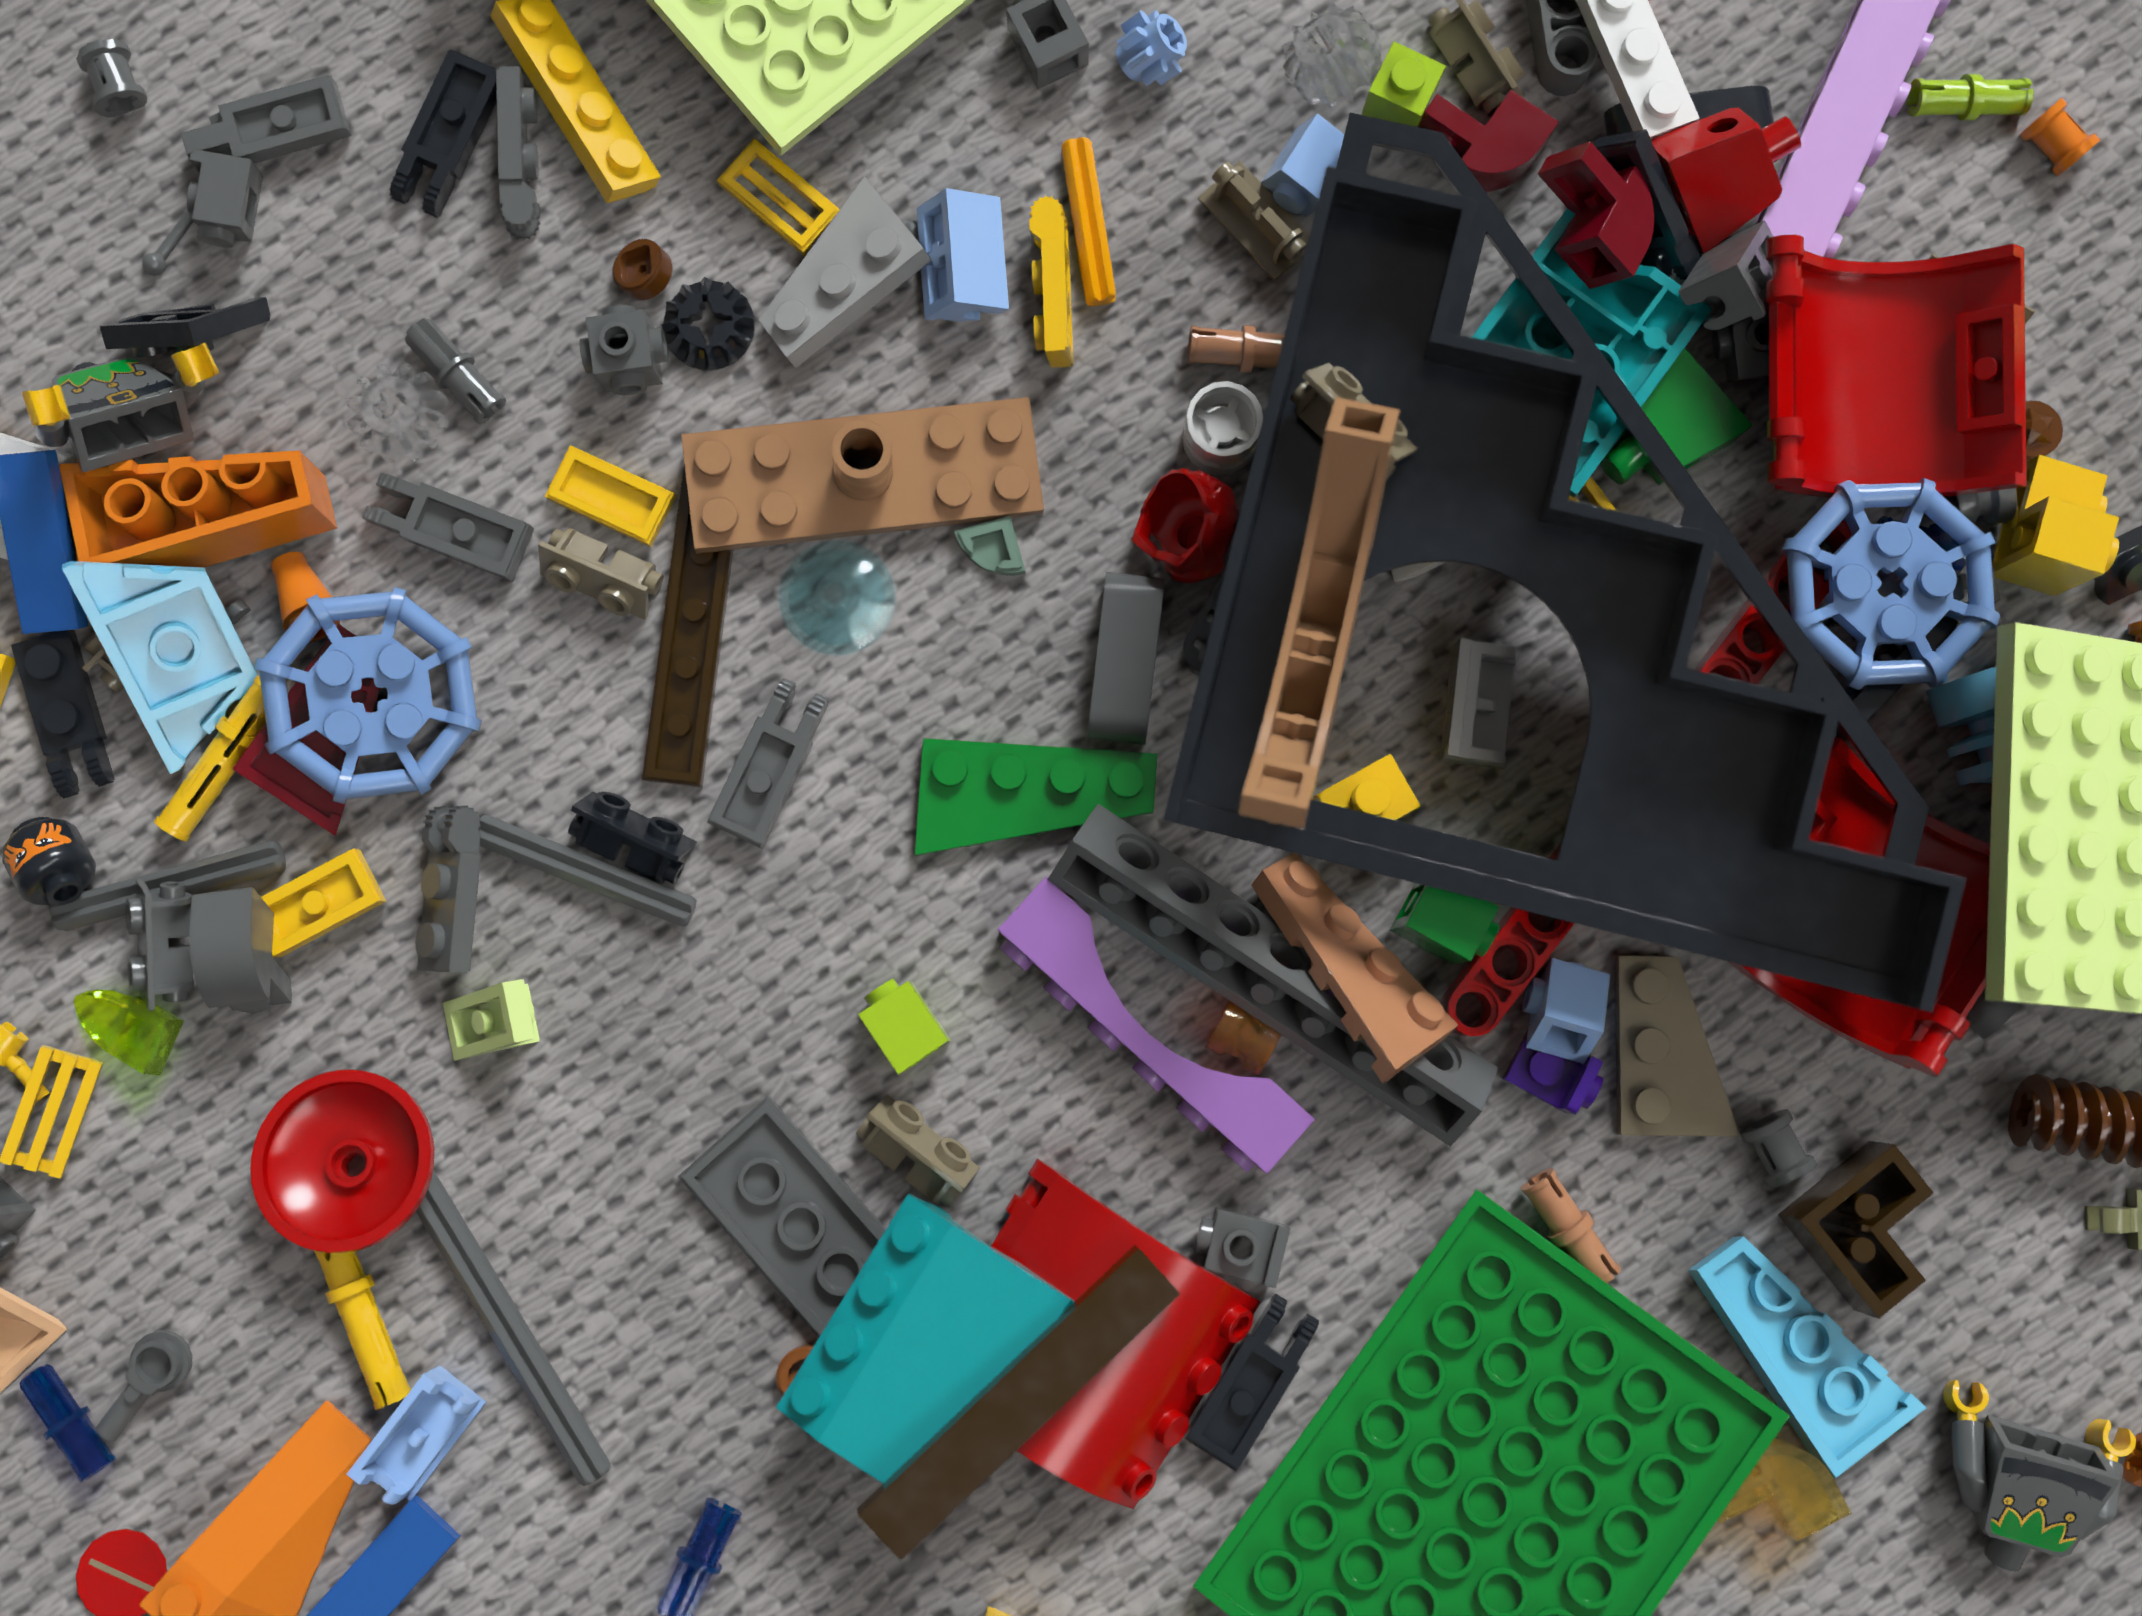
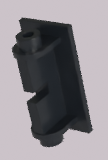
(656, 843)

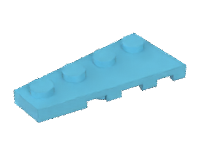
(1830, 1389)

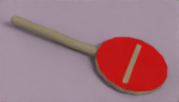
(119, 1573)

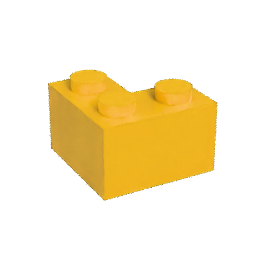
(2057, 530)

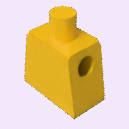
(1374, 790)

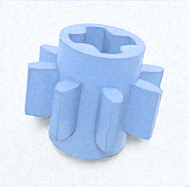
(1151, 47)

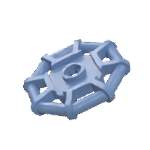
(1924, 576)
(341, 672)

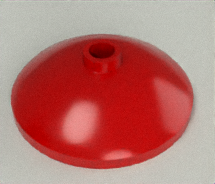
(306, 1152)

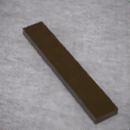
(687, 658)
(1017, 1403)

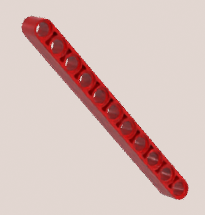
(1532, 948)

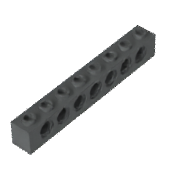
(1256, 968)

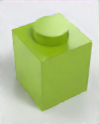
(1403, 86)
(902, 1024)

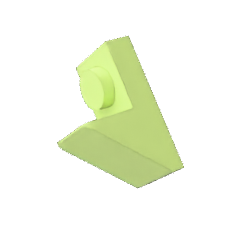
(491, 1020)

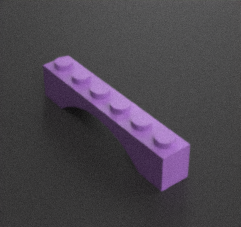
(1246, 1110)

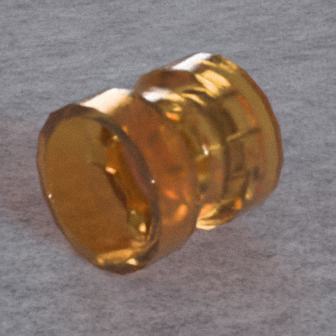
(1243, 1038)

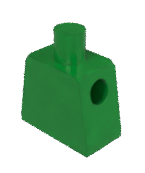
(1690, 417)

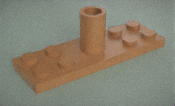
(798, 484)

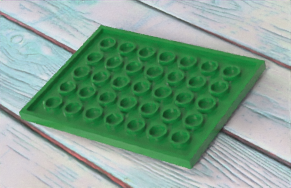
(1499, 1451)

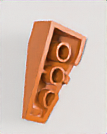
(272, 1534)

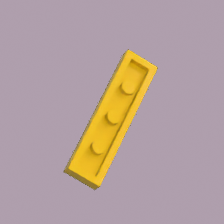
(576, 97)

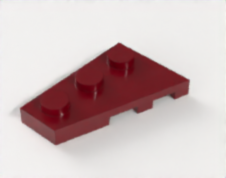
(286, 781)

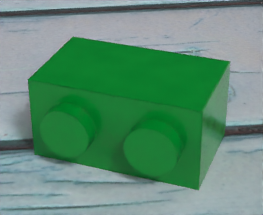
(1446, 923)

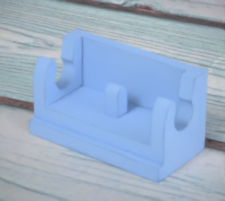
(966, 254)
(417, 1435)

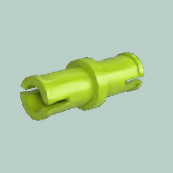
(1969, 97)

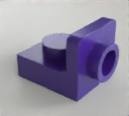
(1555, 1079)

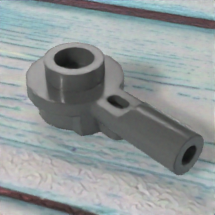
(155, 1365)

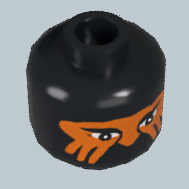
(46, 859)

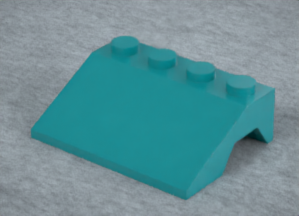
(1633, 322)
(916, 1339)

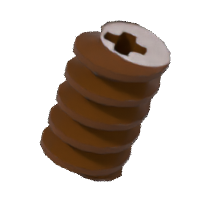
(2077, 1117)

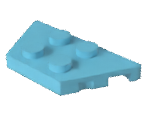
(167, 647)

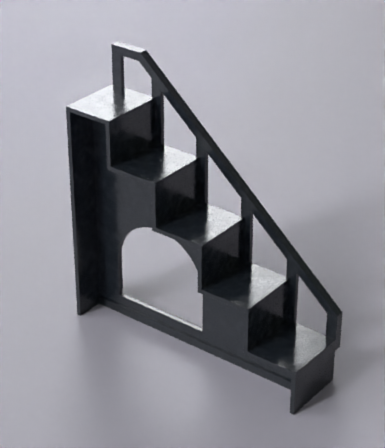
(1688, 780)

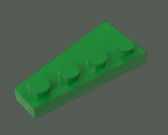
(1009, 791)

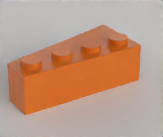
(195, 509)

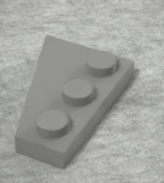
(843, 275)

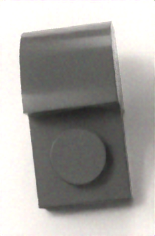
(234, 951)

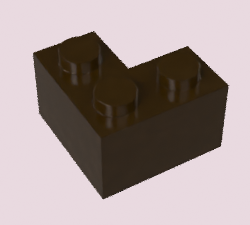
(1847, 1223)

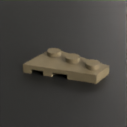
(1662, 1055)

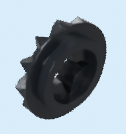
(728, 339)

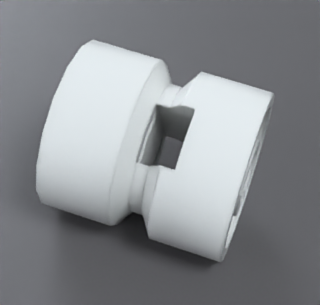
(1222, 427)

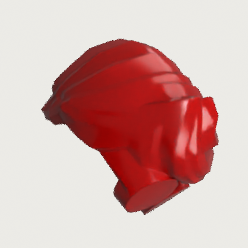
(1193, 522)

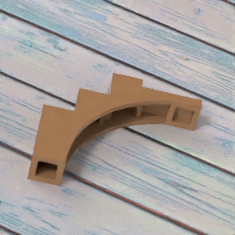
(1321, 613)

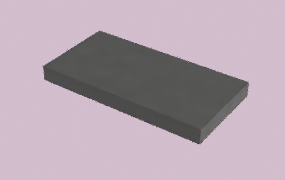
(786, 1211)

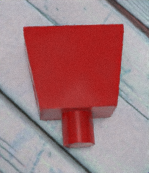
(1724, 170)

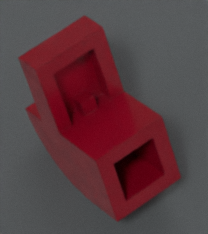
(1501, 148)
(1610, 218)

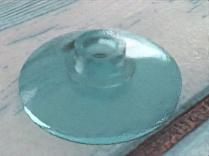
(843, 625)

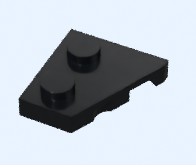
(184, 327)

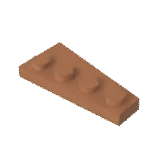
(1368, 980)

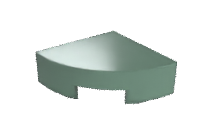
(992, 546)

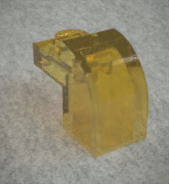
(1795, 1489)

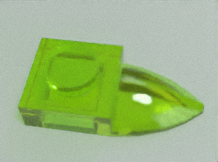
(128, 1029)

